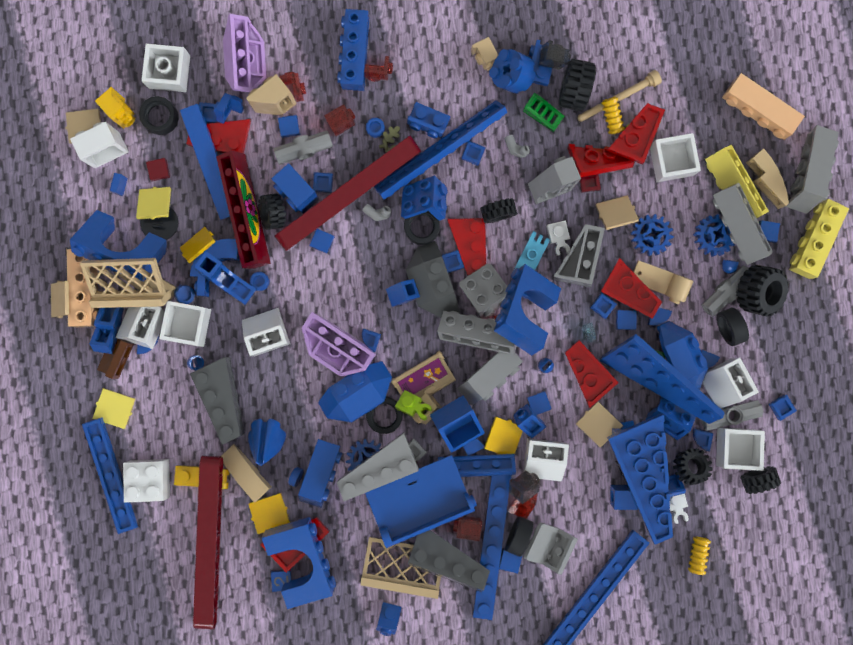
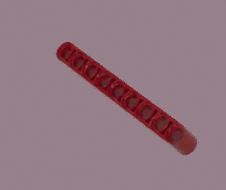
(347, 193)
(208, 542)

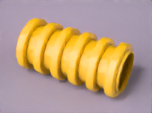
(613, 115)
(699, 555)

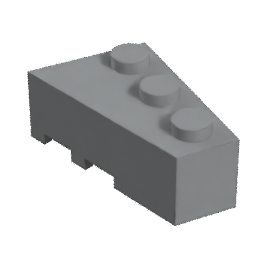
(555, 180)
(582, 258)
(489, 376)

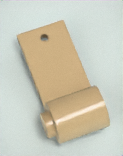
(664, 282)

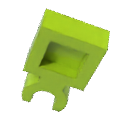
(411, 404)

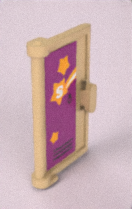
(424, 375)

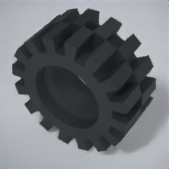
(498, 210)
(272, 211)
(701, 461)
(761, 481)

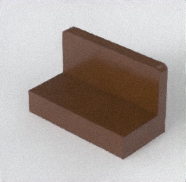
(114, 363)

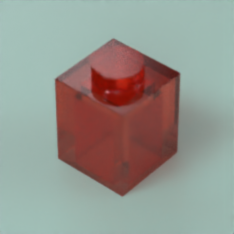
(340, 119)
(468, 528)

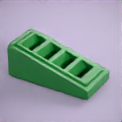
(539, 117)

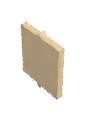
(81, 121)
(617, 212)
(59, 299)
(598, 424)

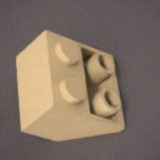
(271, 97)

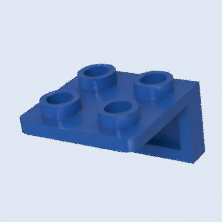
(423, 197)

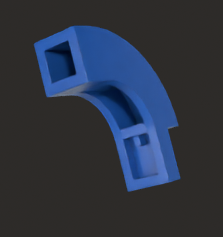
(222, 250)
(224, 279)

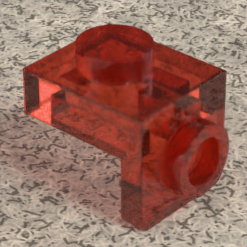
(377, 73)
(298, 87)
(525, 509)

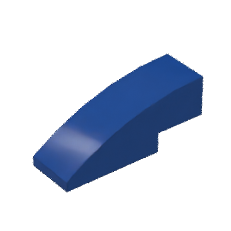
(107, 326)

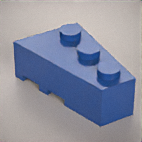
(320, 473)

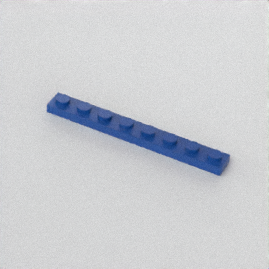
(440, 149)
(492, 544)
(598, 590)

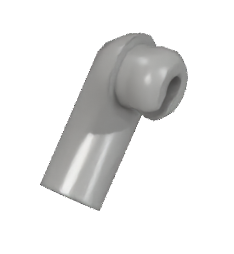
(514, 149)
(378, 214)

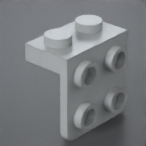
(484, 290)
(550, 547)

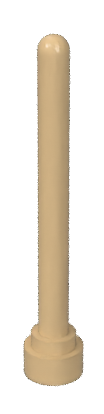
(652, 79)

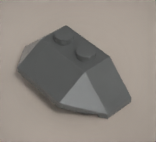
(432, 280)

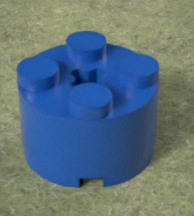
(512, 71)

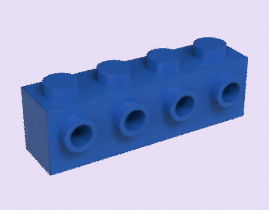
(354, 49)

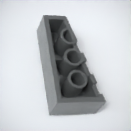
(220, 398)
(444, 560)

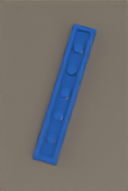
(206, 155)
(109, 475)

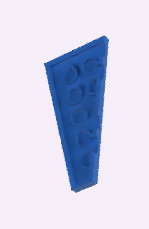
(648, 368)
(645, 468)

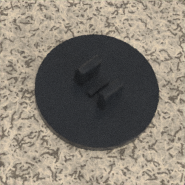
(163, 227)

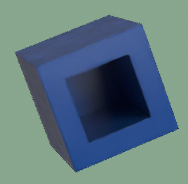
(402, 292)

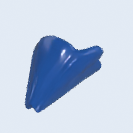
(265, 440)

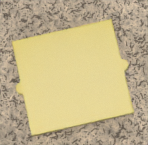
(153, 203)
(114, 408)

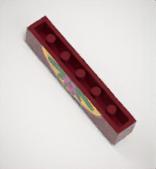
(243, 210)

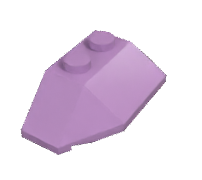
(243, 54)
(335, 347)

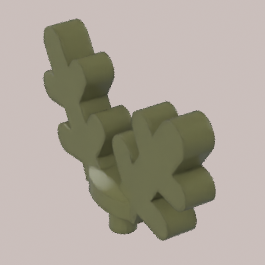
(388, 138)

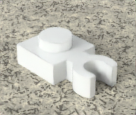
(558, 234)
(677, 504)

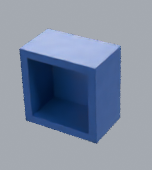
(291, 184)
(457, 423)

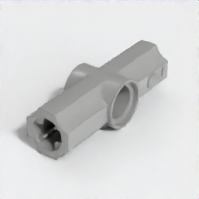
(303, 147)
(724, 293)
(742, 413)

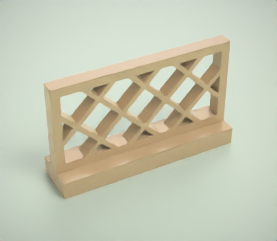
(131, 298)
(395, 584)

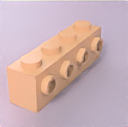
(763, 107)
(79, 294)

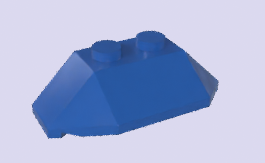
(683, 352)
(356, 393)

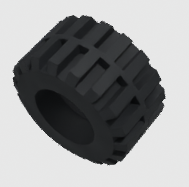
(577, 84)
(762, 290)

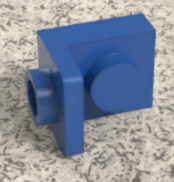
(528, 421)

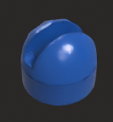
(729, 266)
(198, 360)
(542, 363)

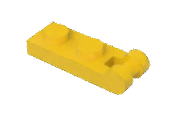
(190, 476)

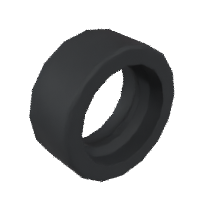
(147, 106)
(422, 240)
(732, 326)
(385, 430)
(519, 536)

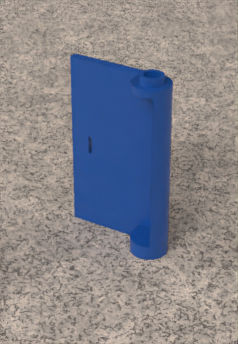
(413, 509)

